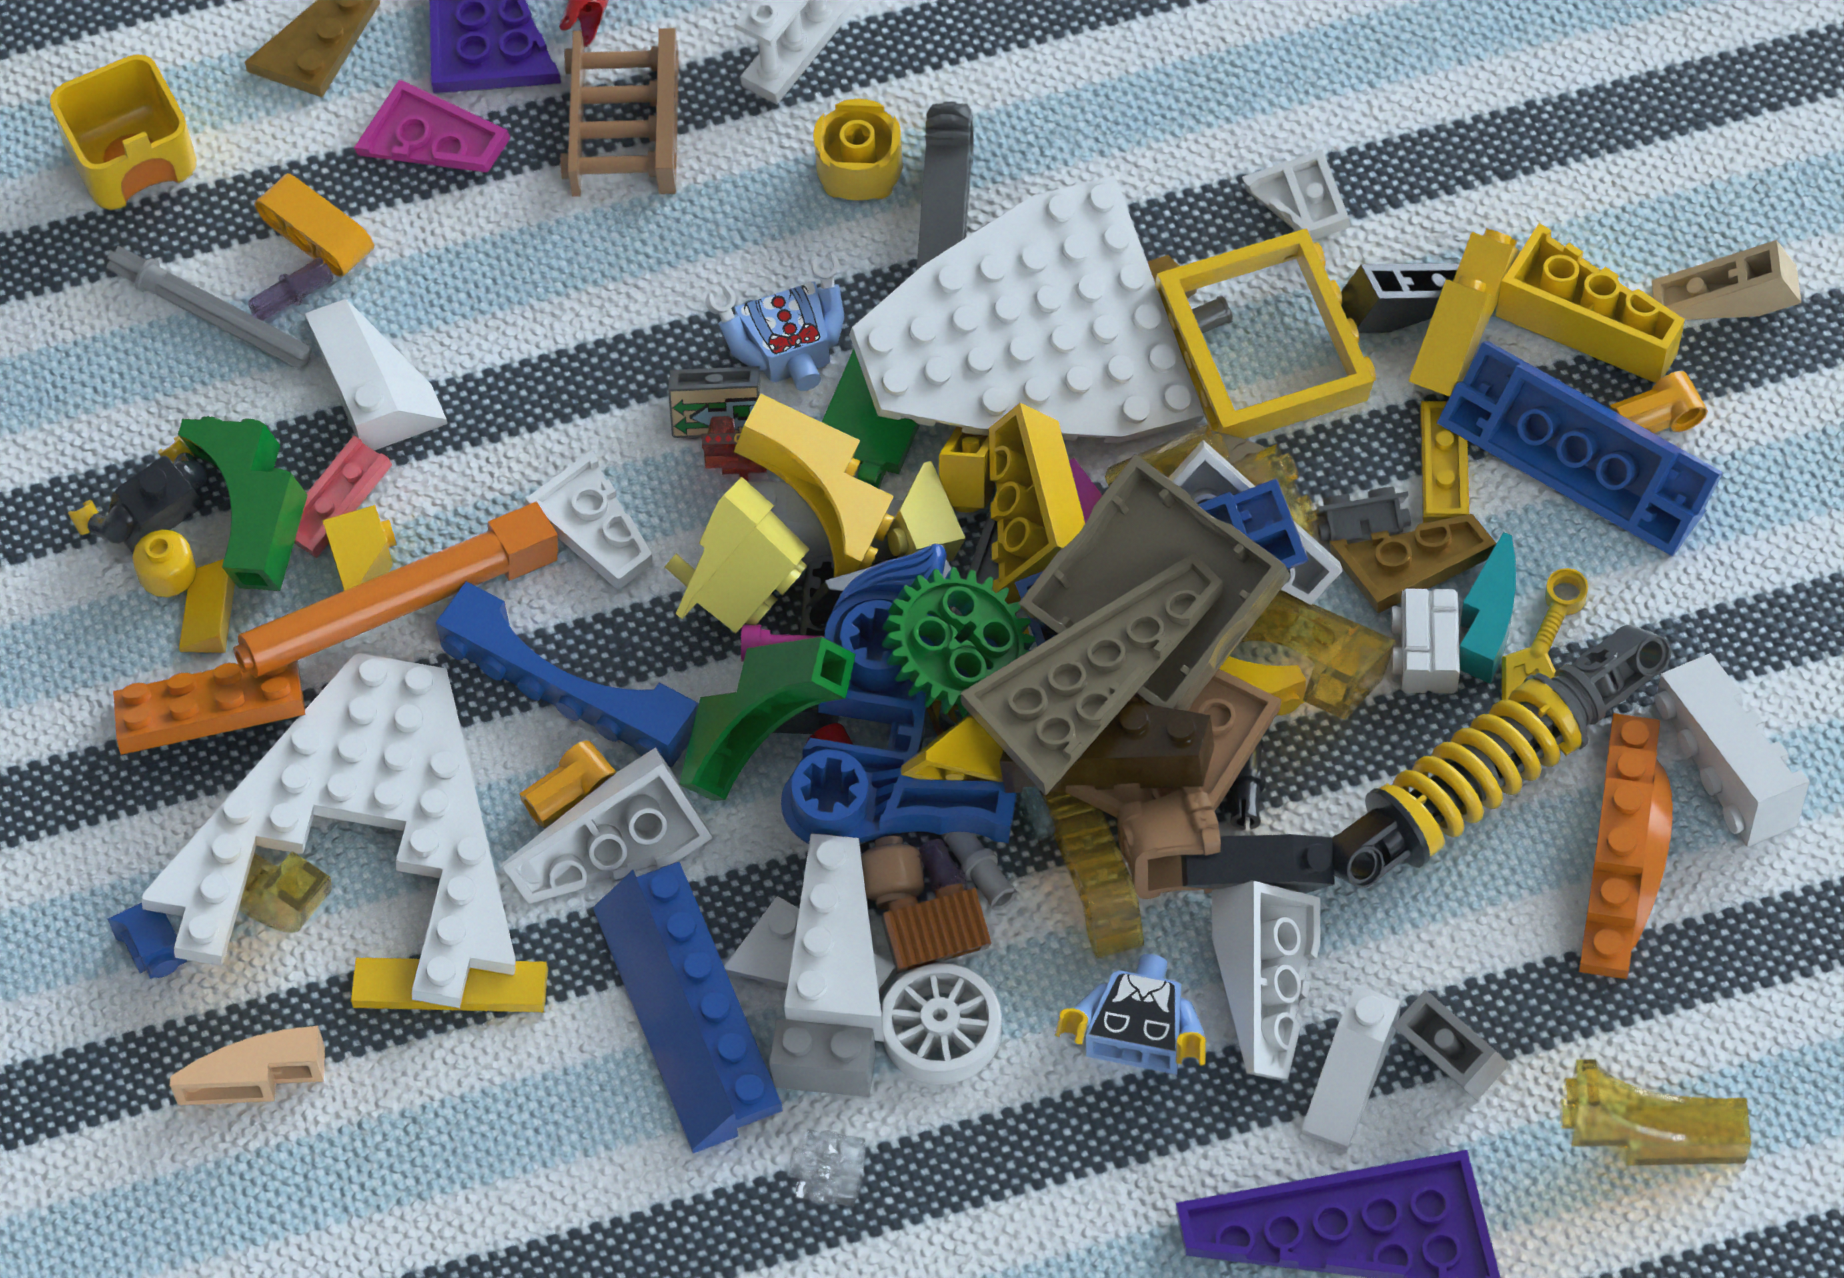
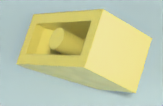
(925, 518)

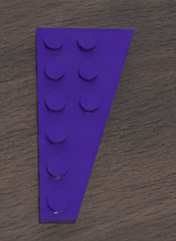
(487, 46)

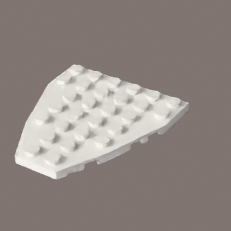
(1036, 313)

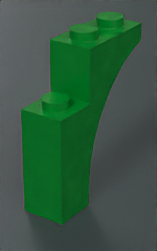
(263, 499)
(771, 689)

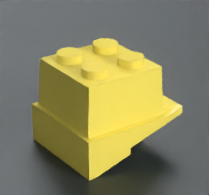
(742, 561)

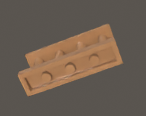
(659, 128)

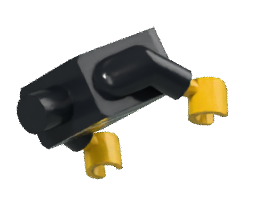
(149, 501)

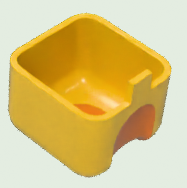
(123, 130)

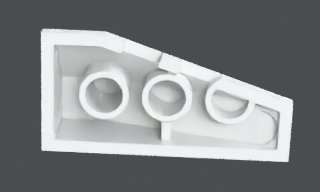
(374, 382)
(620, 827)
(1263, 955)

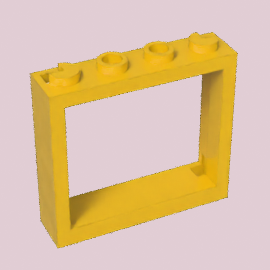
(1201, 367)

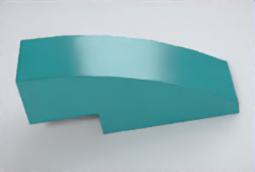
(1489, 613)

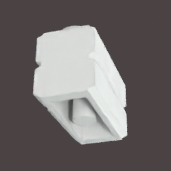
(1427, 641)

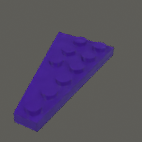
(1363, 1223)

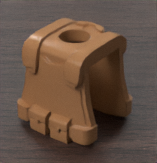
(1161, 831)

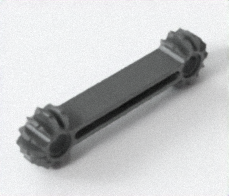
(945, 179)

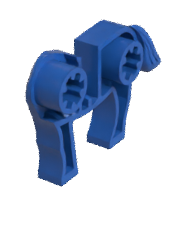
(861, 788)

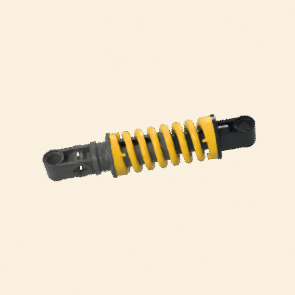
(1494, 756)

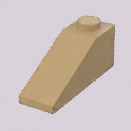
(1732, 286)

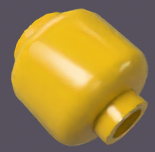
(164, 563)

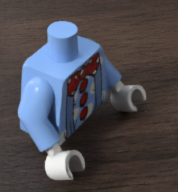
(787, 330)

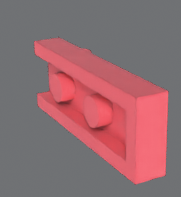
(339, 491)

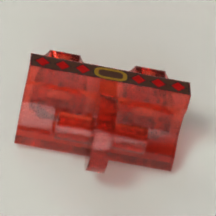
(720, 447)

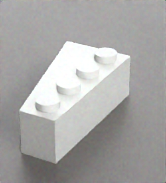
(1731, 750)
(833, 949)

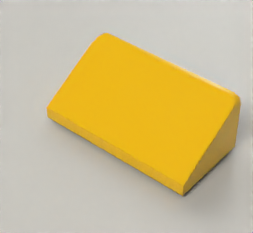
(207, 610)

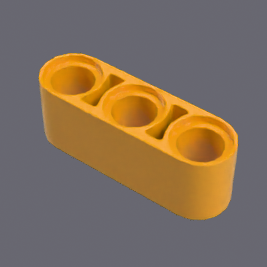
(314, 224)

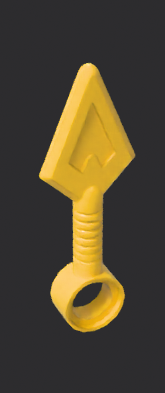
(1535, 659)

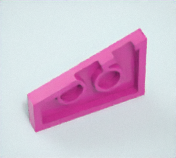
(430, 132)

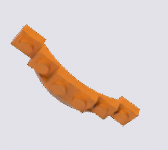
(1629, 847)

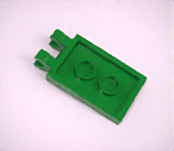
(882, 440)

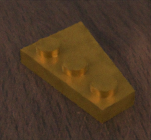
(313, 45)

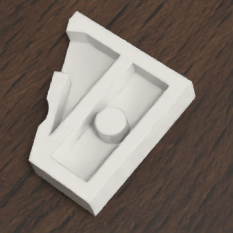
(1301, 194)

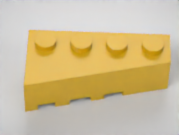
(1588, 308)
(1034, 497)

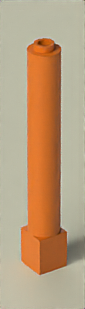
(511, 547)

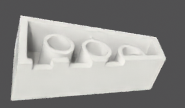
(1209, 475)

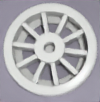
(941, 1022)

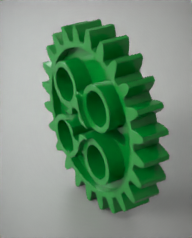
(983, 616)

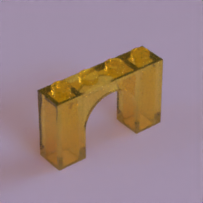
(1345, 654)

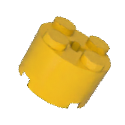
(858, 150)

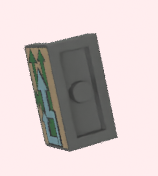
(710, 393)

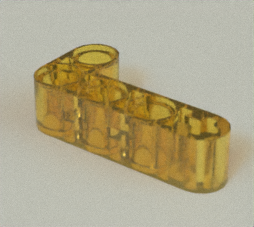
(1097, 874)

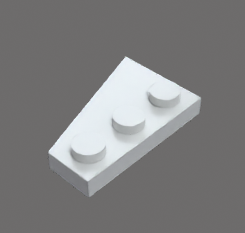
(593, 522)
(769, 948)

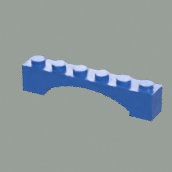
(479, 630)

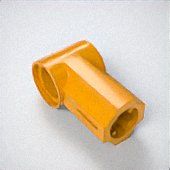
(1669, 404)
(578, 775)

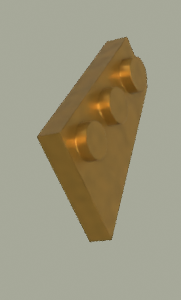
(1413, 558)

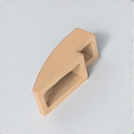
(252, 1068)

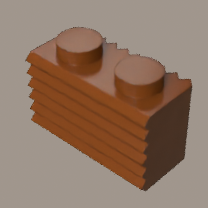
(935, 928)

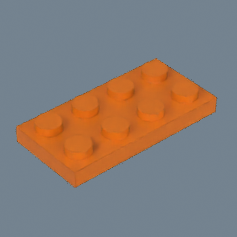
(204, 705)

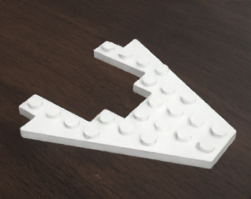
(372, 752)

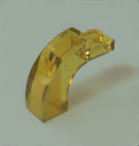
(284, 894)

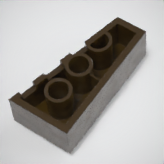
(1138, 746)

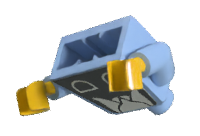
(1137, 1020)

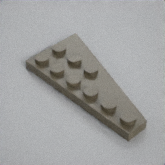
(1073, 685)

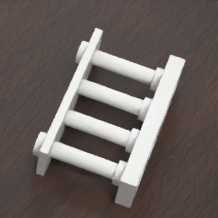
(788, 39)

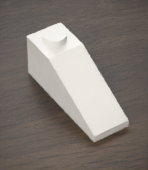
(1351, 1066)

